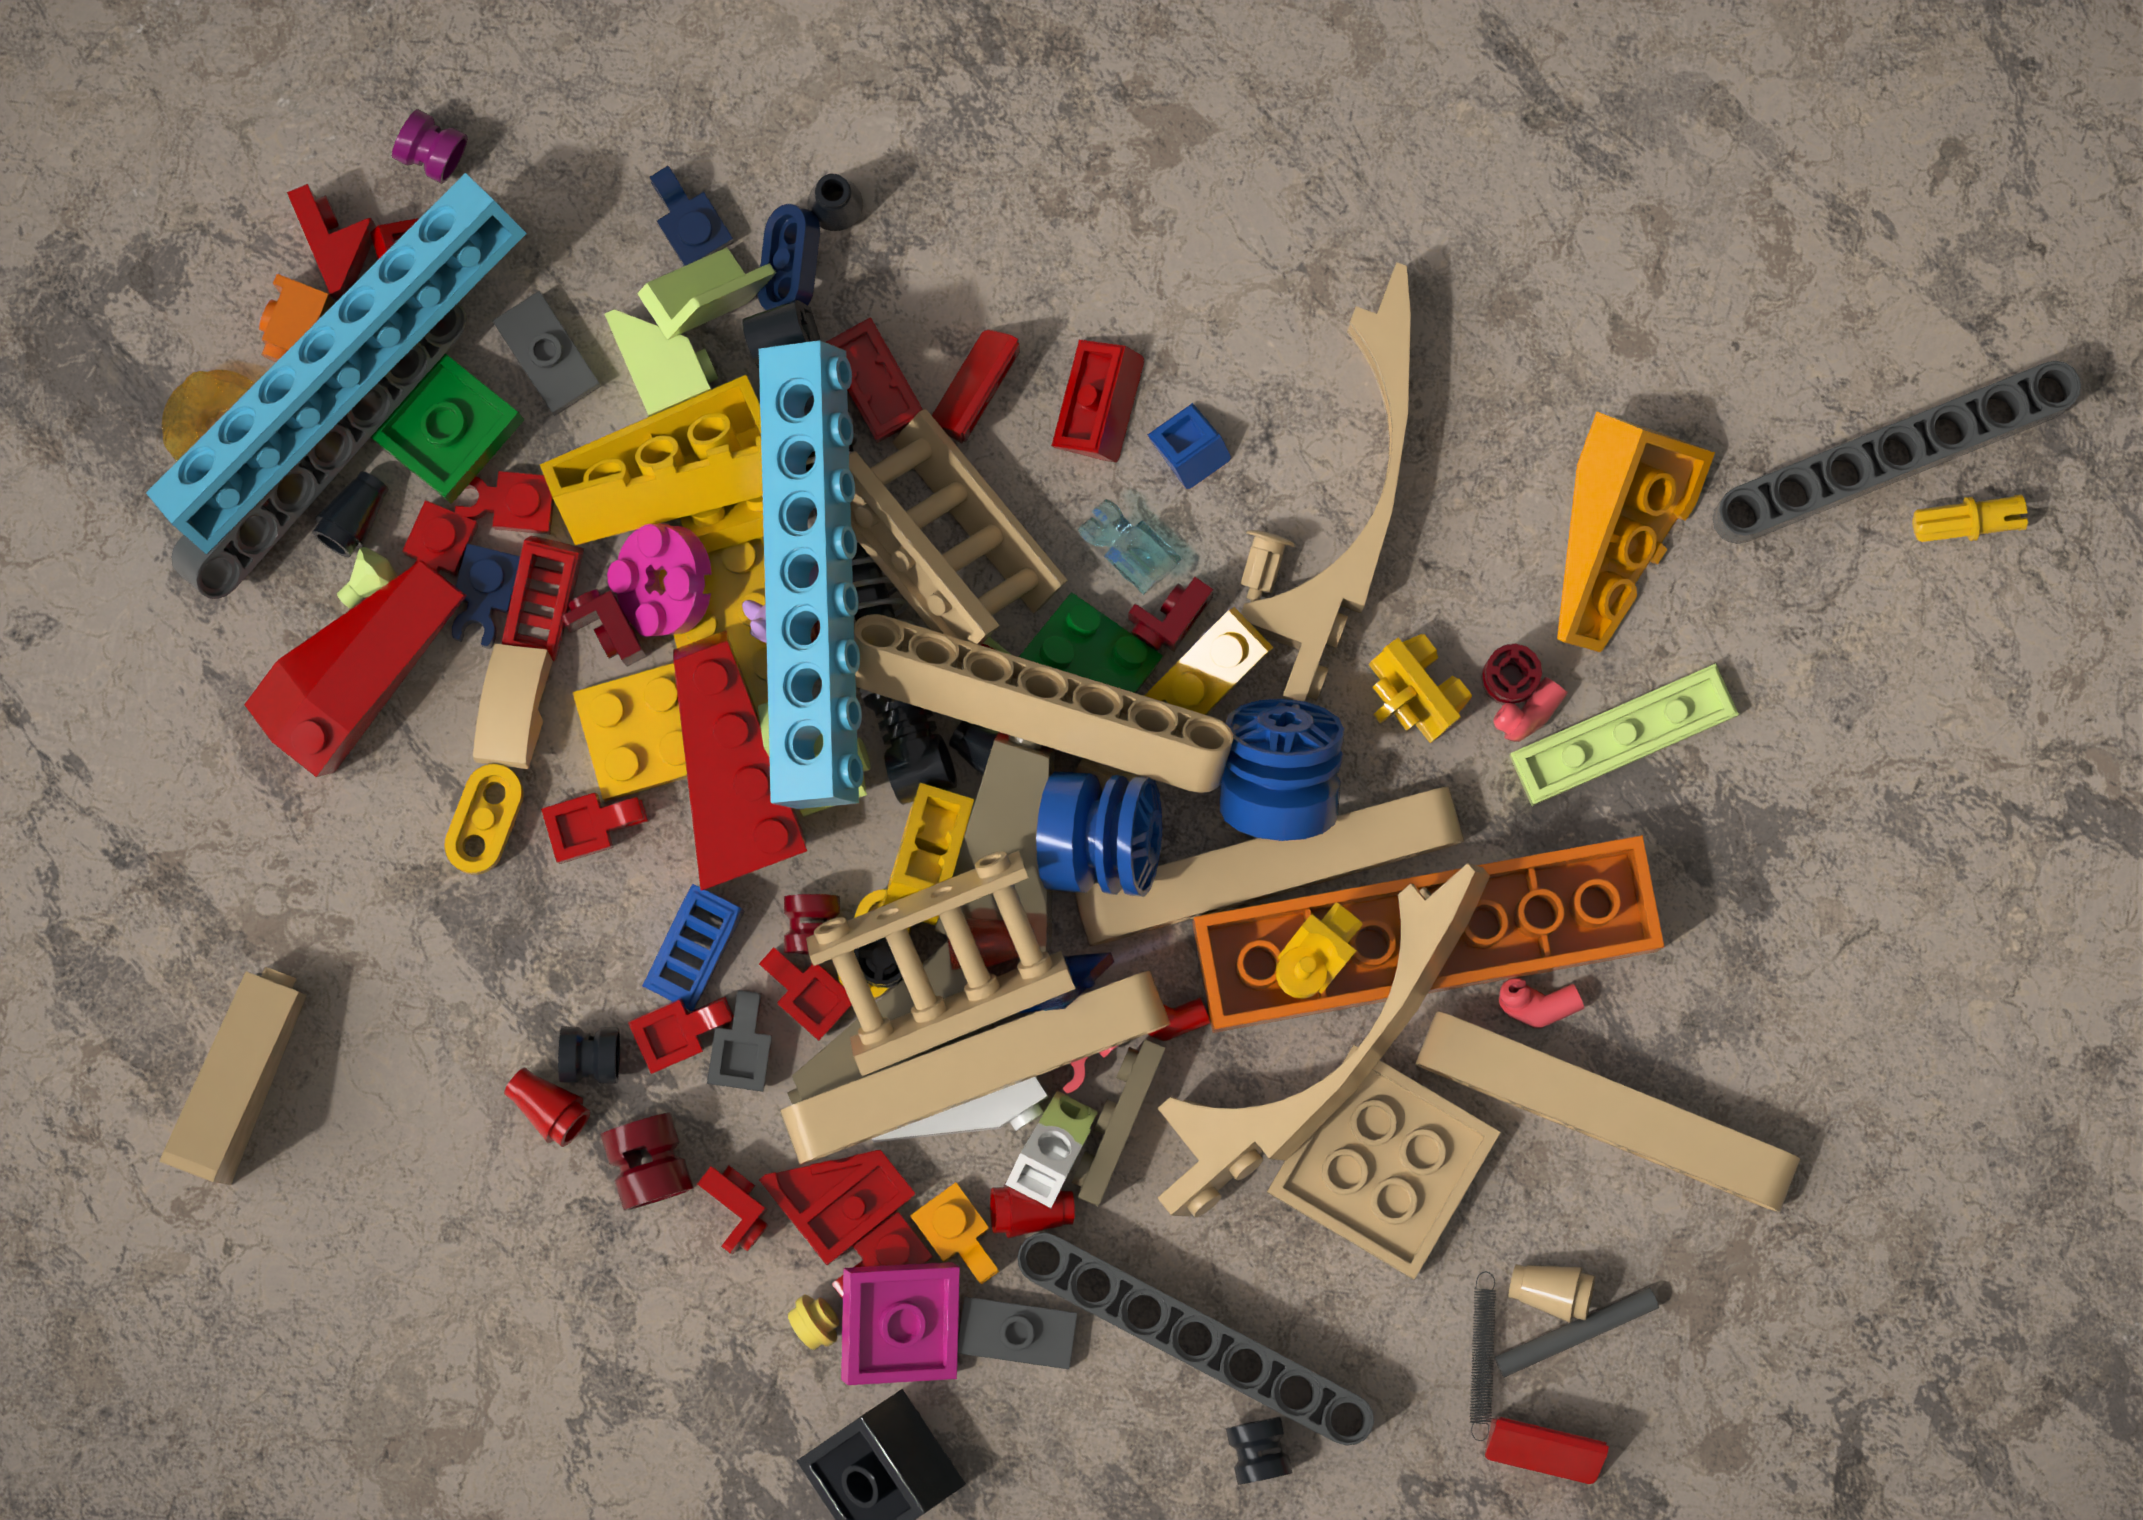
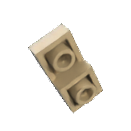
(509, 706)

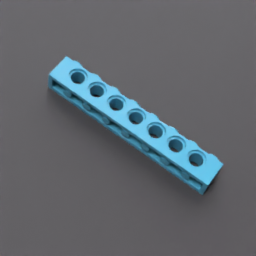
(335, 363)
(791, 550)

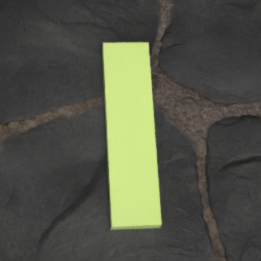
(1623, 734)

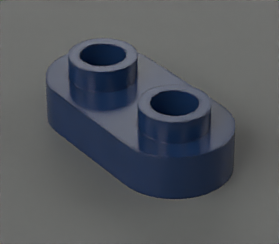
(792, 250)

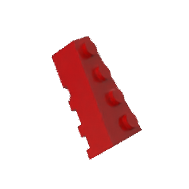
(728, 768)

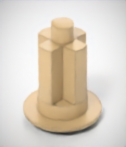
(1263, 563)

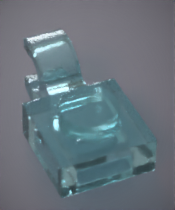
(1133, 550)

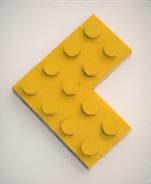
(636, 720)

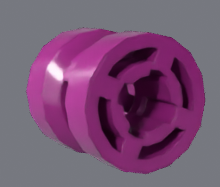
(423, 143)

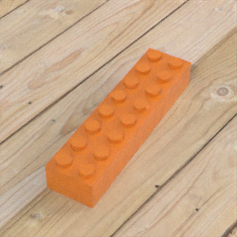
(1529, 921)

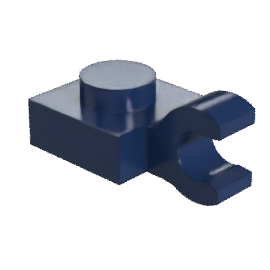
(693, 224)

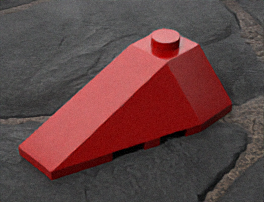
(339, 679)

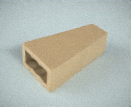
(235, 1078)

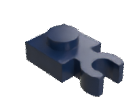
(488, 582)

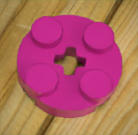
(637, 579)

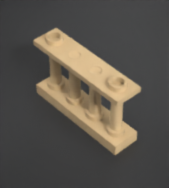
(913, 562)
(932, 1017)

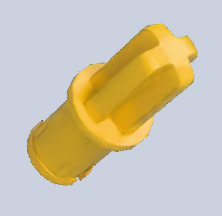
(1970, 518)

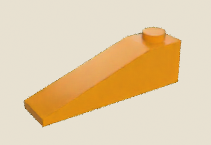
(1623, 506)

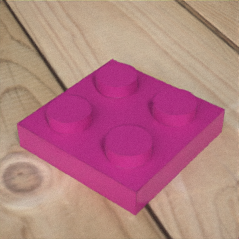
(900, 1323)

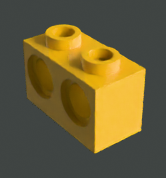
(929, 843)

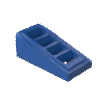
(684, 918)

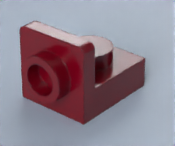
(1181, 611)
(615, 632)

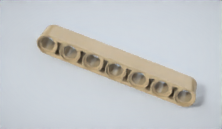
(1041, 704)
(1275, 867)
(974, 1067)
(1608, 1111)

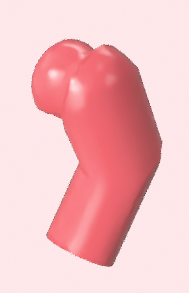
(1535, 1007)

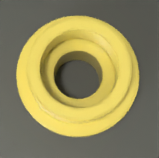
(814, 1322)

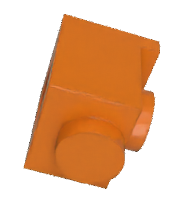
(291, 315)

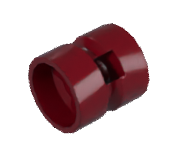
(653, 1181)

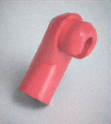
(1535, 713)

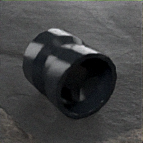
(874, 960)
(587, 1054)
(1254, 1437)

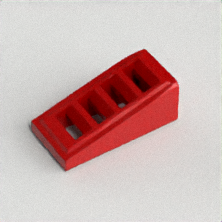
(553, 550)

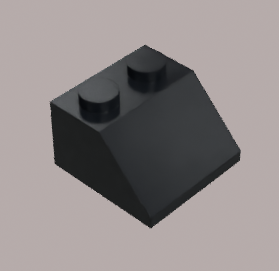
(882, 1466)

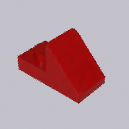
(338, 253)

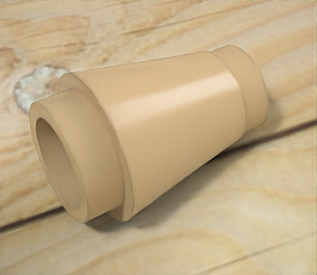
(1554, 1289)

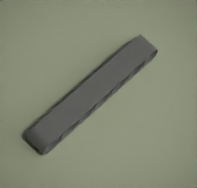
(1919, 438)
(279, 509)
(1223, 1343)

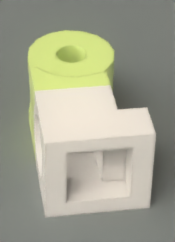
(1052, 1149)

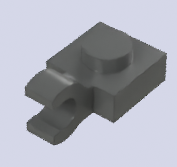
(739, 1053)

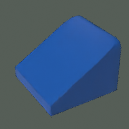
(1190, 446)

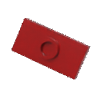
(877, 381)

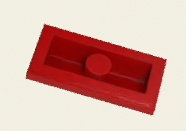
(976, 383)
(1098, 400)
(1545, 1450)

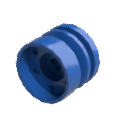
(1282, 770)
(1099, 833)

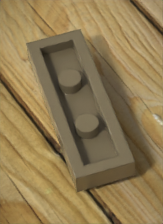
(1117, 1121)

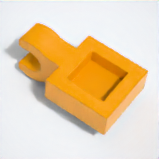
(953, 1228)

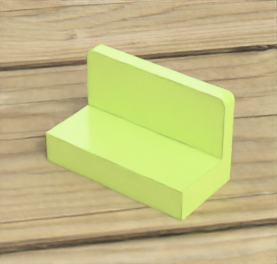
(701, 292)

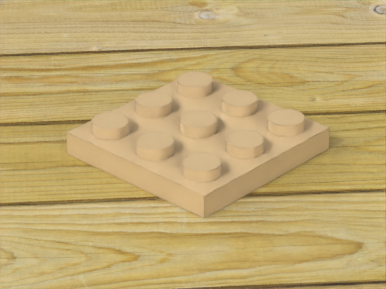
(1387, 1168)

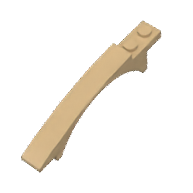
(1309, 613)
(1232, 1139)

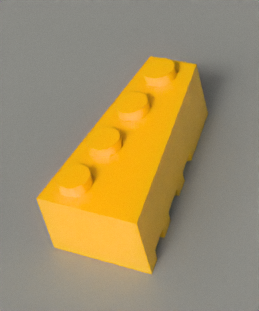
(663, 466)

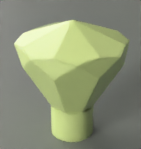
(368, 576)

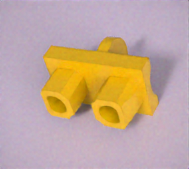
(1412, 693)
(1317, 953)

